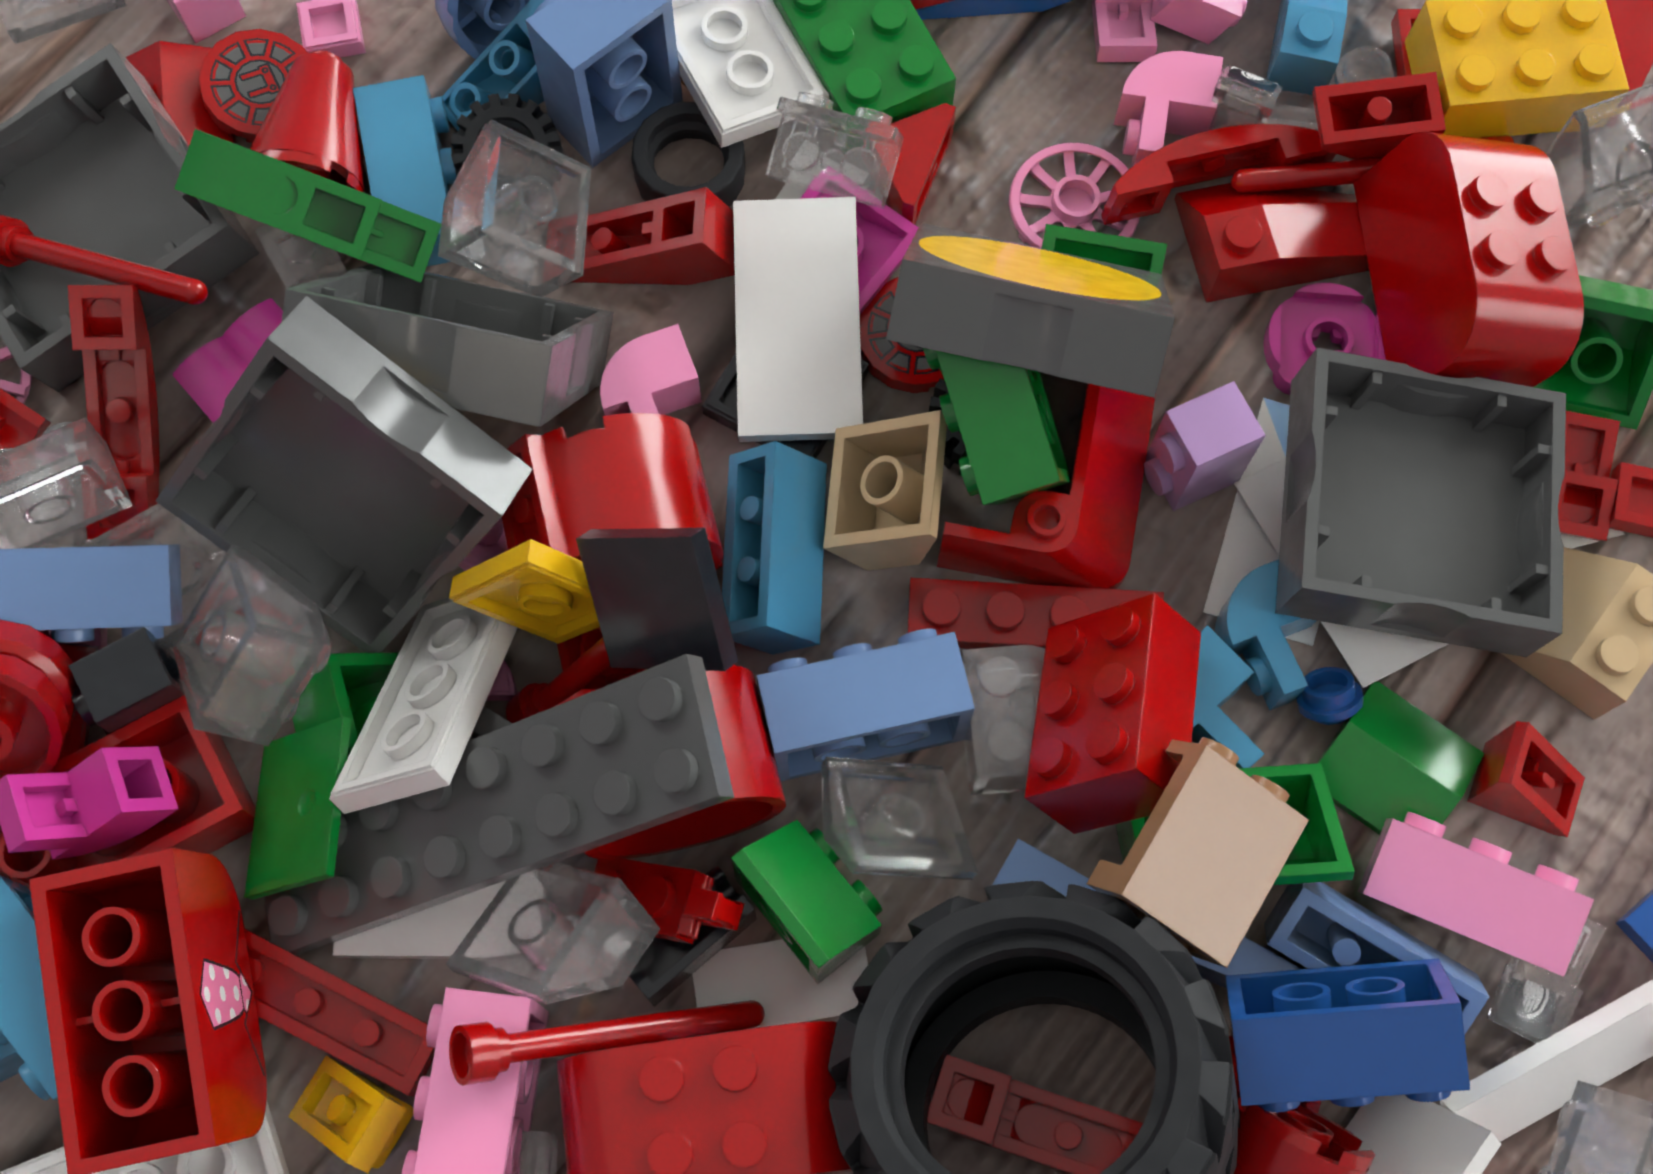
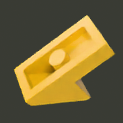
(351, 1115)

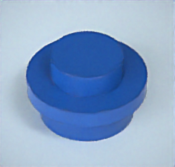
(1330, 696)

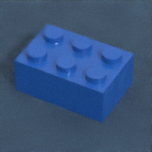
(1347, 1034)

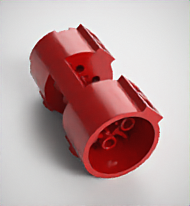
(644, 476)

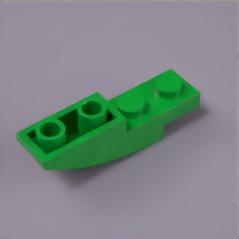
(307, 205)

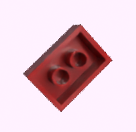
(1107, 711)

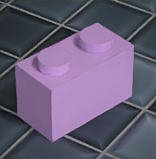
(1202, 446)

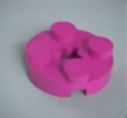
(1315, 310)

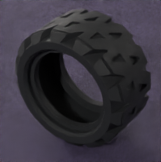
(1016, 953)

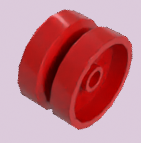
(33, 699)

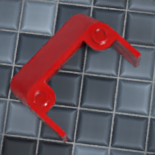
(1076, 536)

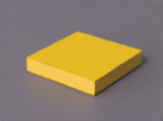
(530, 590)

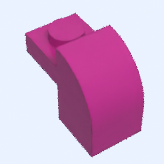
(89, 807)

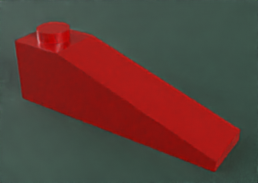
(1269, 238)

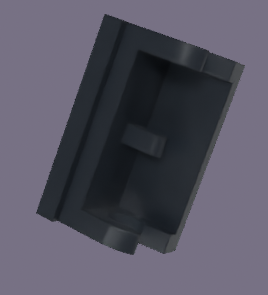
(670, 962)

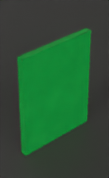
(294, 817)

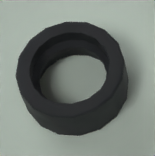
(677, 123)

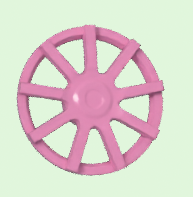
(1073, 199)

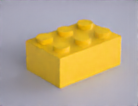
(1516, 62)

